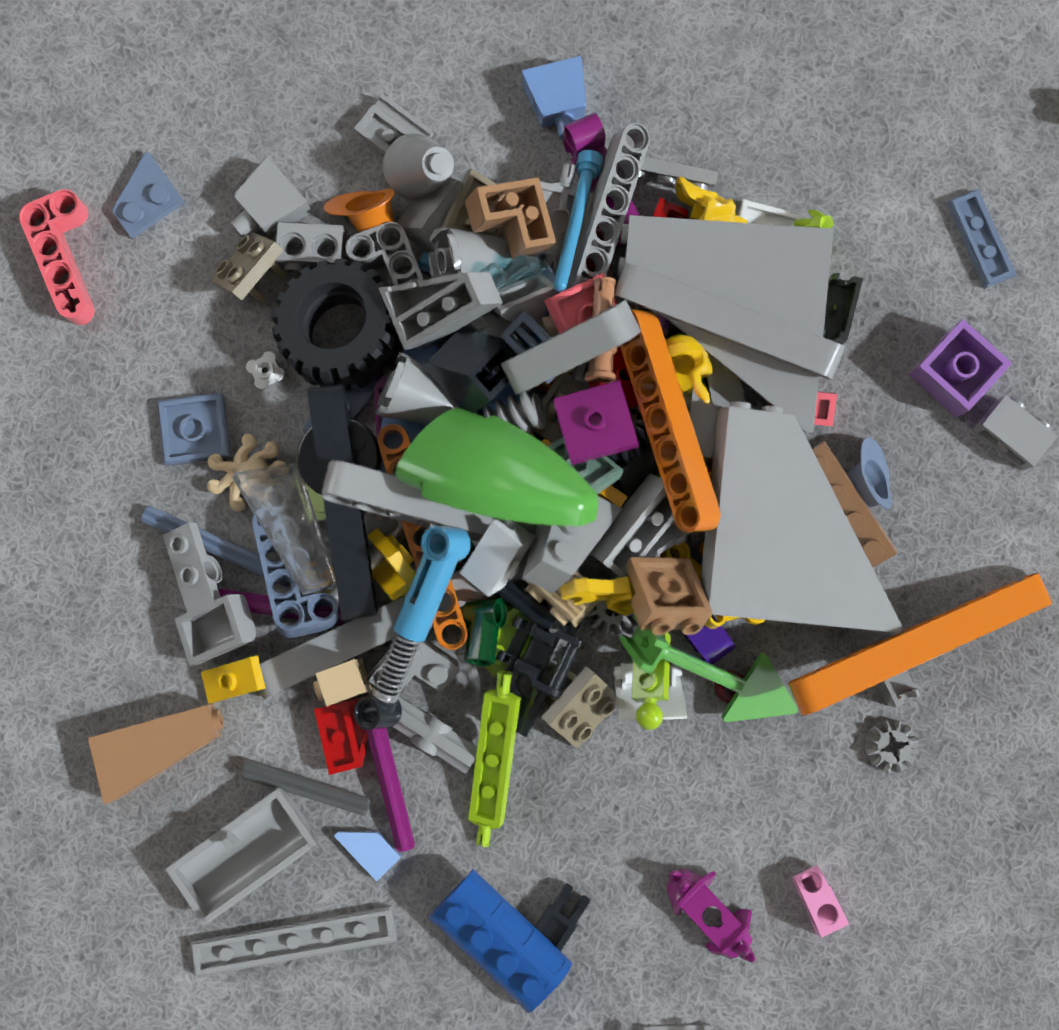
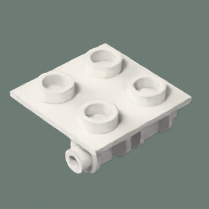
(627, 707)

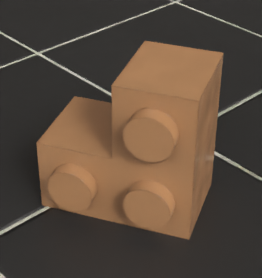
(516, 208)

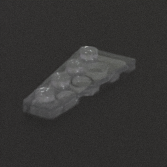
(289, 520)

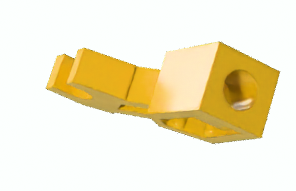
(615, 592)

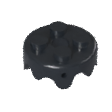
(365, 448)

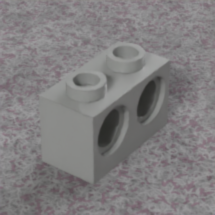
(313, 239)

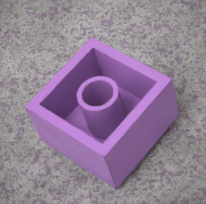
(960, 368)

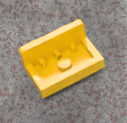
(394, 572)

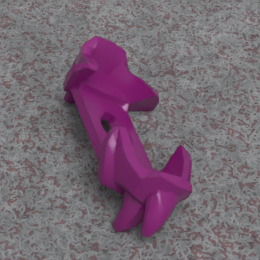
(690, 893)

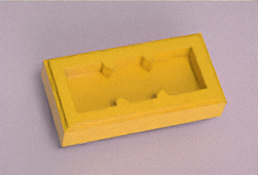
(233, 679)

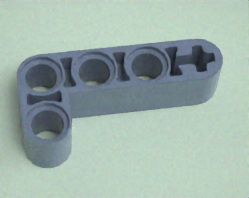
(291, 601)

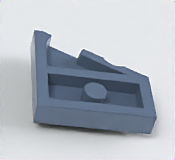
(146, 198)

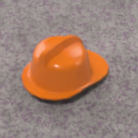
(363, 208)

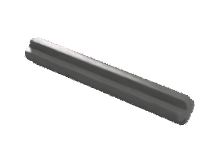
(306, 787)

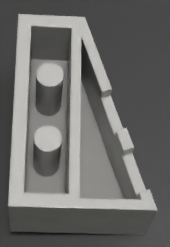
(562, 549)

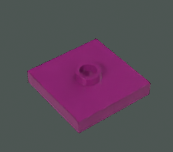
(595, 422)

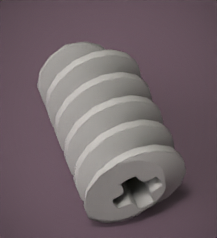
(522, 414)

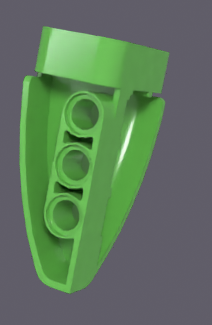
(495, 472)

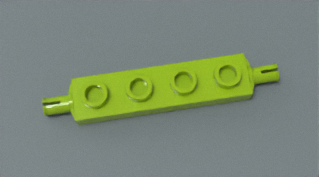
(494, 758)

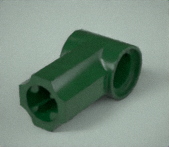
(483, 622)

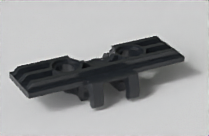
(530, 655)

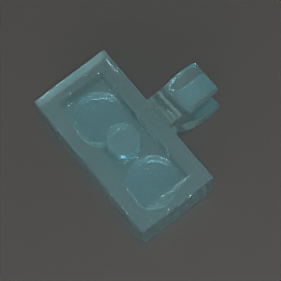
(521, 268)

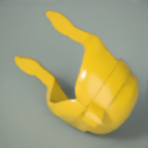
(690, 364)

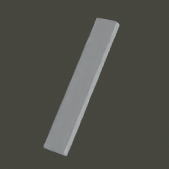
(293, 941)

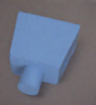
(556, 92)

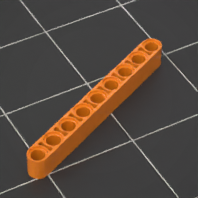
(918, 644)

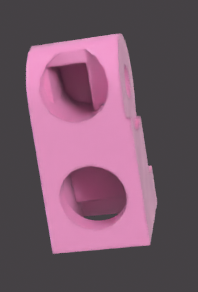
(819, 901)

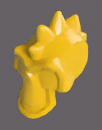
(706, 204)

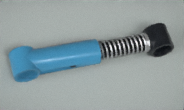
(441, 550)

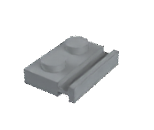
(386, 123)

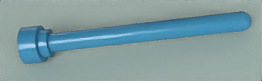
(588, 166)

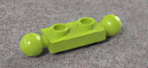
(650, 689)

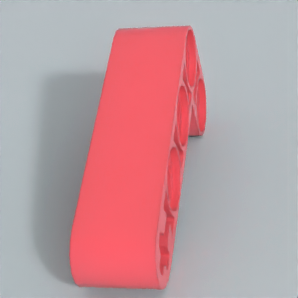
(62, 260)

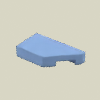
(370, 850)

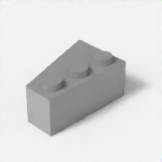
(438, 306)
(640, 529)

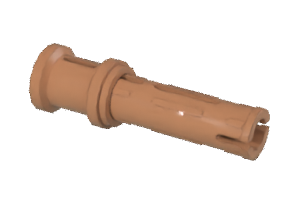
(601, 366)

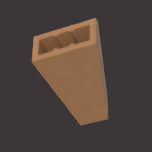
(145, 750)

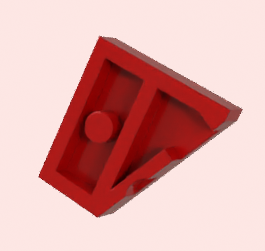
(341, 737)

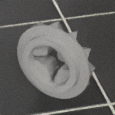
(879, 737)

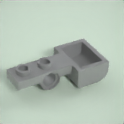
(211, 621)

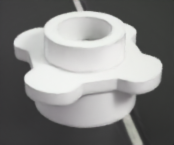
(274, 372)

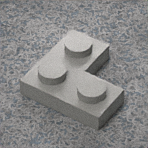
(429, 665)

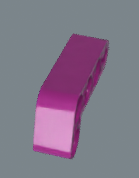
(589, 134)

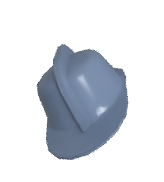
(872, 475)

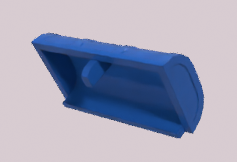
(501, 941)

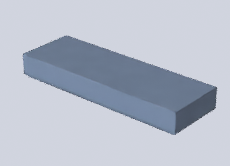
(981, 238)

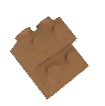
(667, 595)

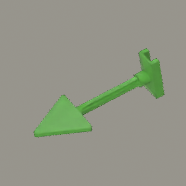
(756, 695)

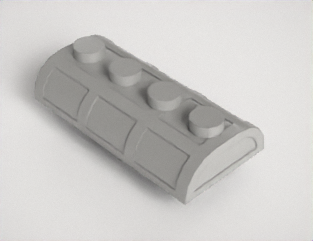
(242, 855)

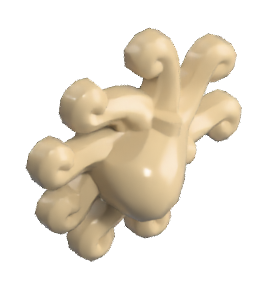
(241, 463)

